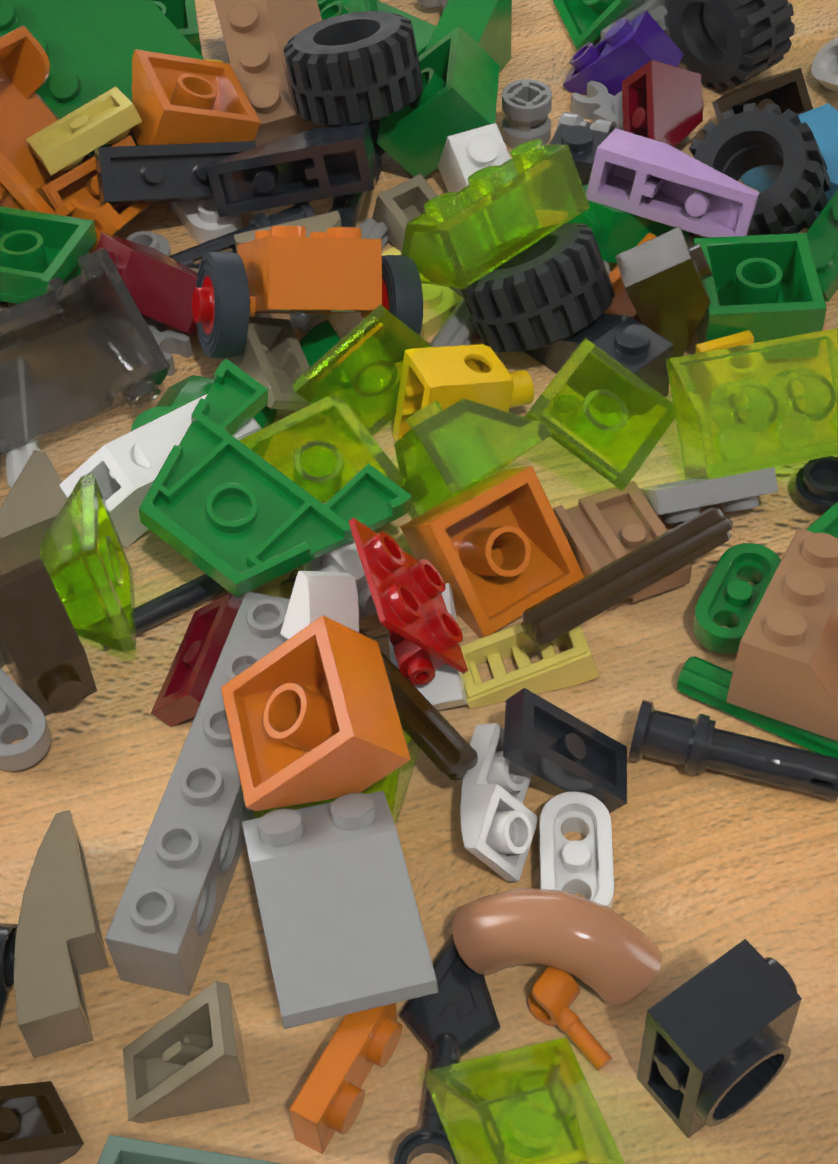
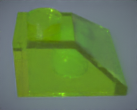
(364, 368)
(603, 414)
(459, 448)
(91, 568)
(522, 1109)

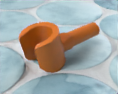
(550, 1005)

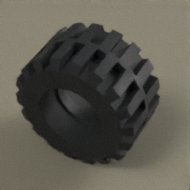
(730, 37)
(354, 68)
(773, 139)
(542, 292)

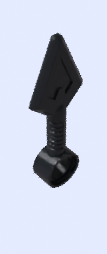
(449, 1028)

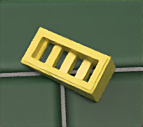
(550, 674)

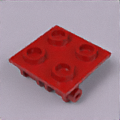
(409, 606)

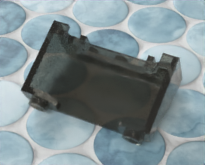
(74, 355)

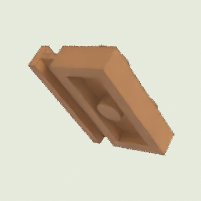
(612, 526)

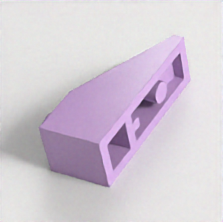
(668, 187)

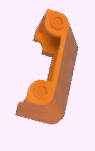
(22, 114)

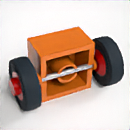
(300, 275)

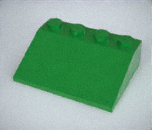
(92, 45)

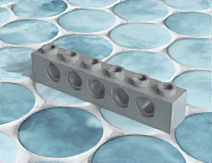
(197, 829)

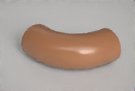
(560, 933)

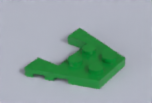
(241, 513)

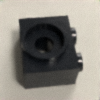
(719, 1038)

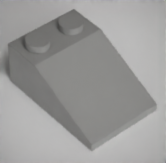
(337, 909)

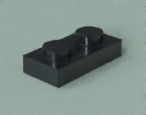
(564, 749)

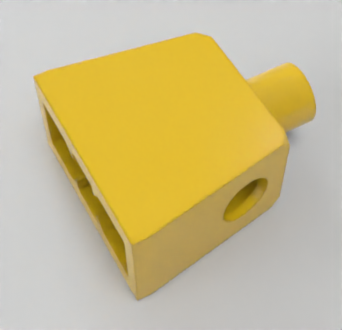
(457, 374)

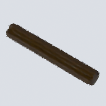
(625, 576)

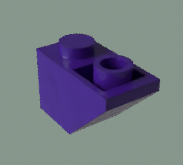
(620, 54)

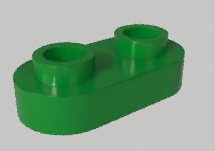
(730, 598)

